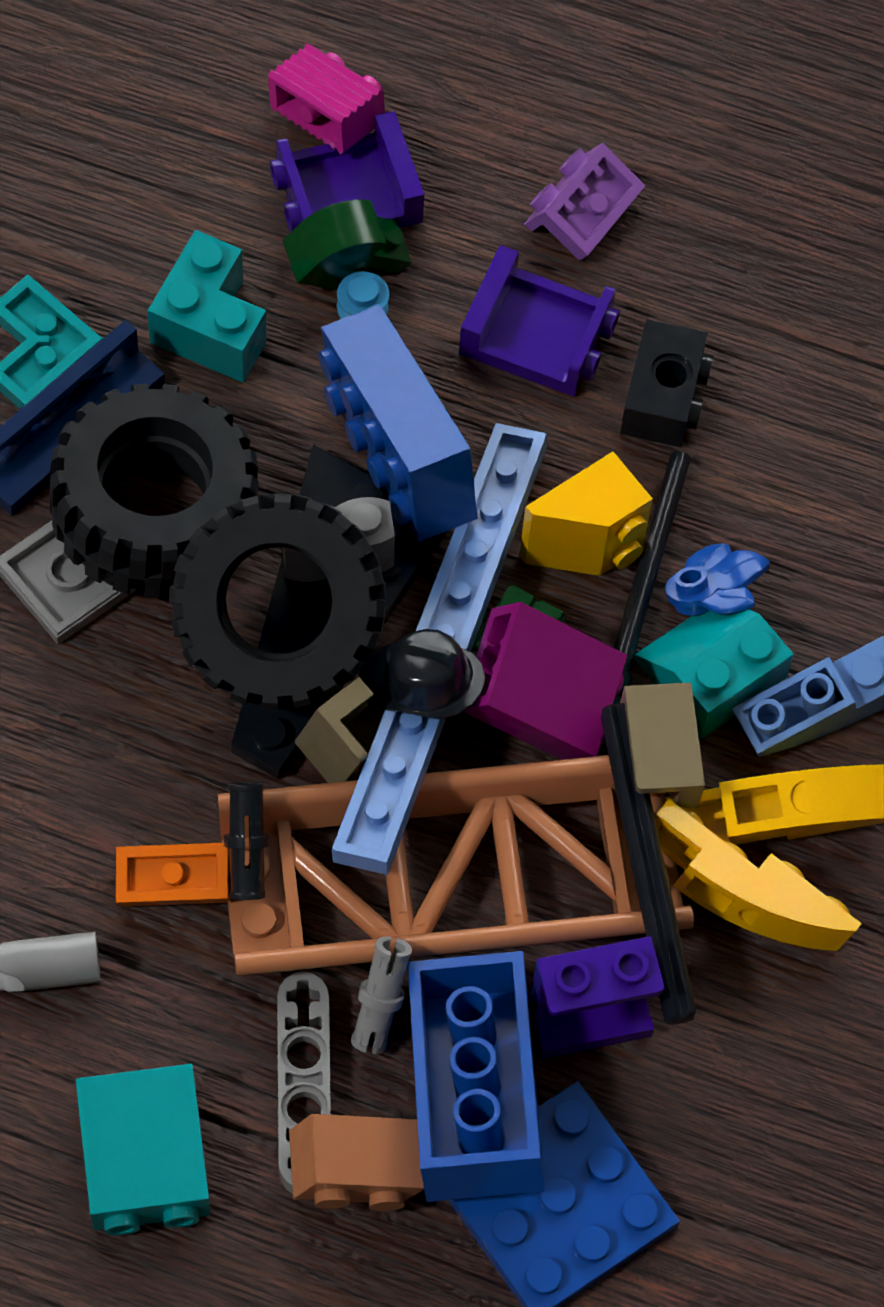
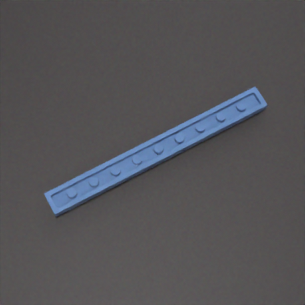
(456, 607)

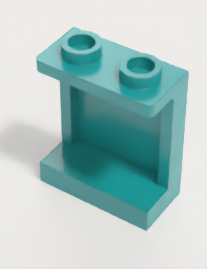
(142, 1149)

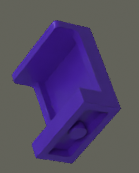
(372, 170)
(536, 326)
(594, 997)

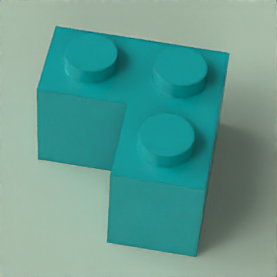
(199, 311)

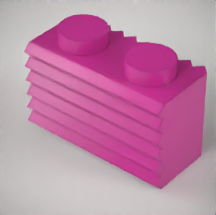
(326, 97)

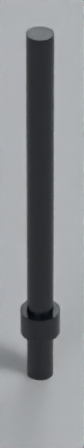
(650, 561)

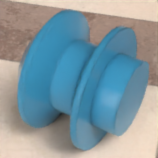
(361, 292)

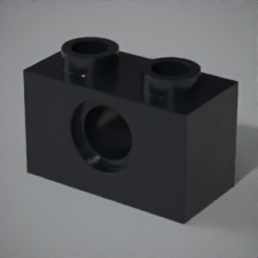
(672, 356)

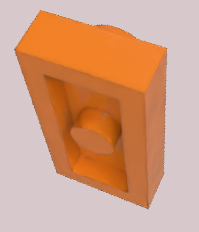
(172, 874)

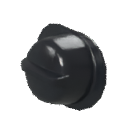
(424, 676)

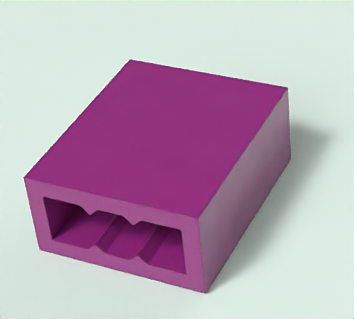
(546, 681)

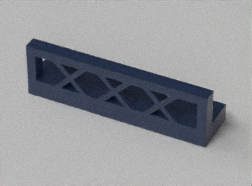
(35, 429)

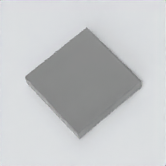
(55, 587)

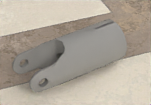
(49, 962)

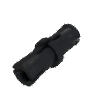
(246, 880)

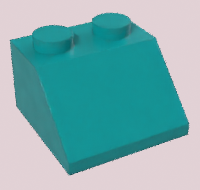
(724, 660)

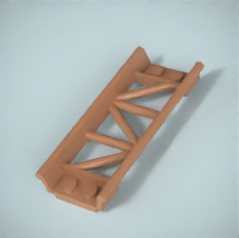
(269, 930)

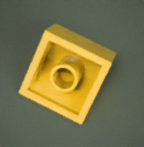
(588, 521)

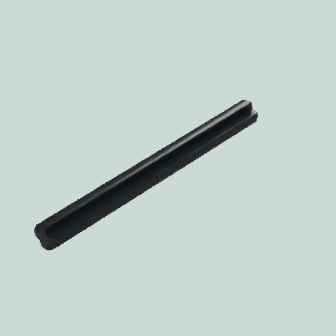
(649, 871)

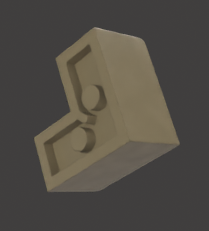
(341, 733)
(664, 741)

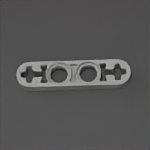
(297, 1082)

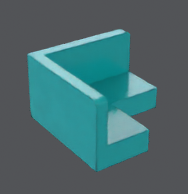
(49, 339)

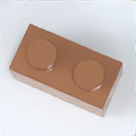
(355, 1161)

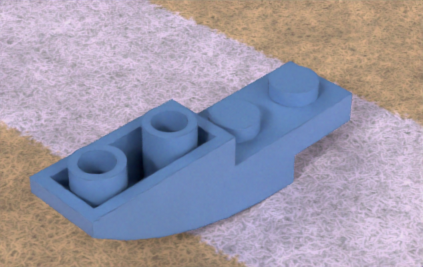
(815, 701)

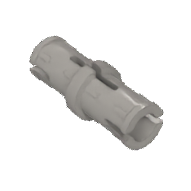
(381, 995)

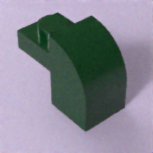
(343, 240)

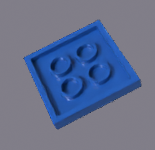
(585, 1223)

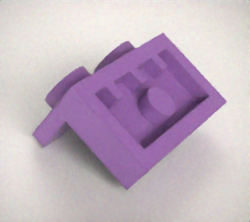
(586, 200)

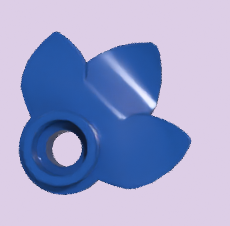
(716, 581)

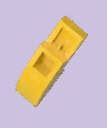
(794, 803)
(763, 899)

